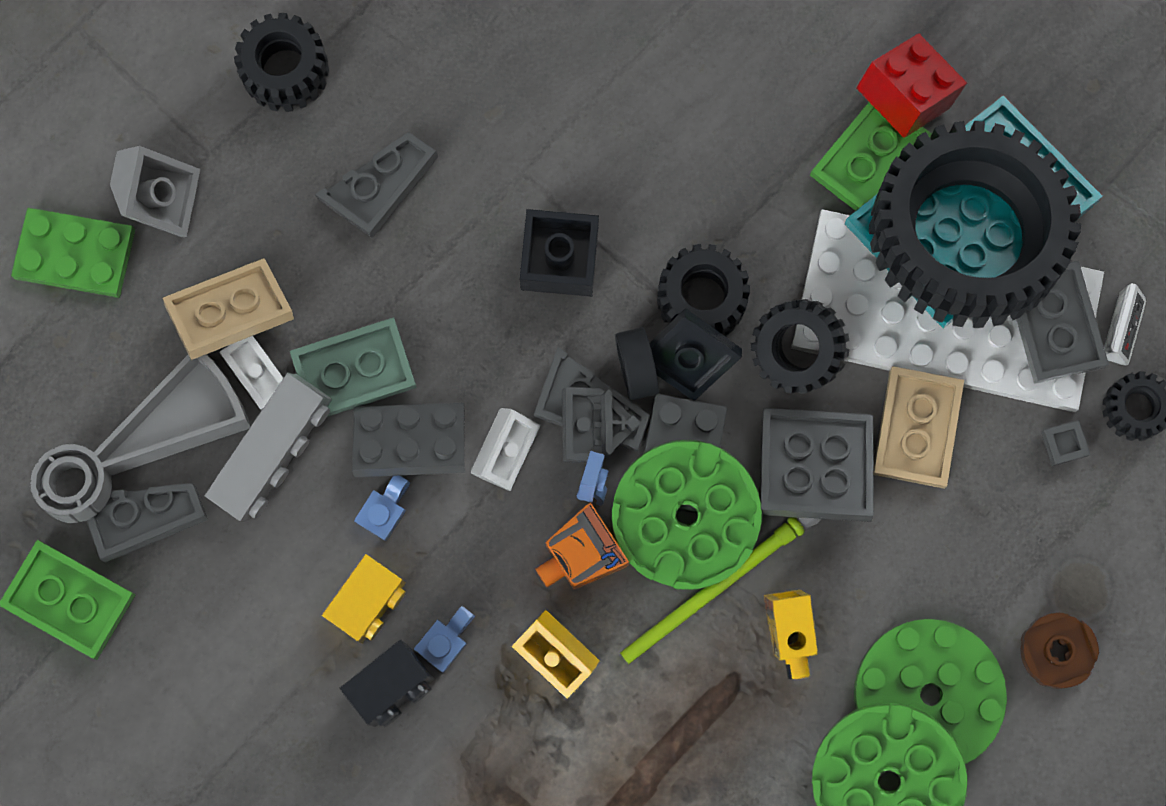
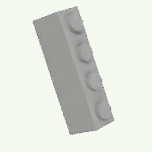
(269, 447)

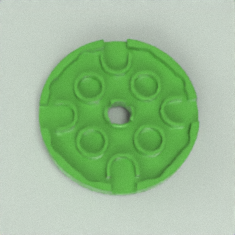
(694, 552)
(948, 658)
(889, 740)

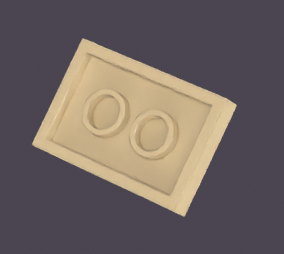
(228, 308)
(918, 427)

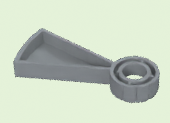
(181, 413)

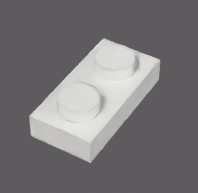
(253, 369)

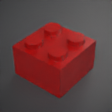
(911, 85)

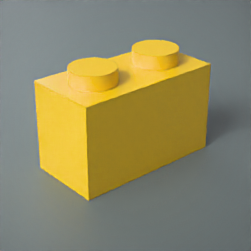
(365, 600)
(556, 654)

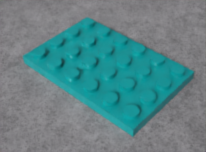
(970, 225)

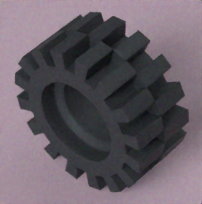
(1117, 411)

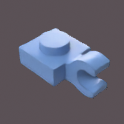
(593, 480)
(381, 512)
(442, 642)

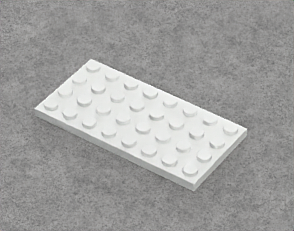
(892, 333)

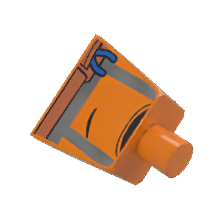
(582, 551)

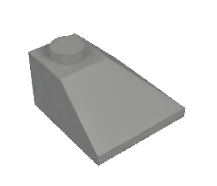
(154, 189)

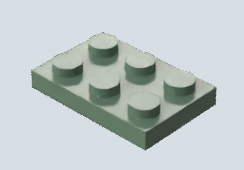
(357, 366)

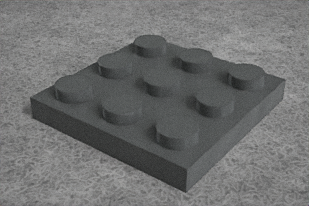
(817, 465)

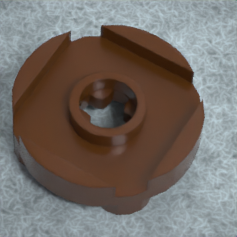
(1069, 631)

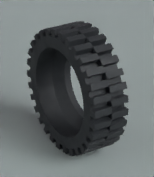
(1003, 168)

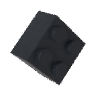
(559, 252)
(387, 685)

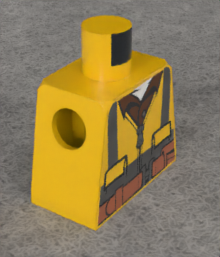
(788, 614)

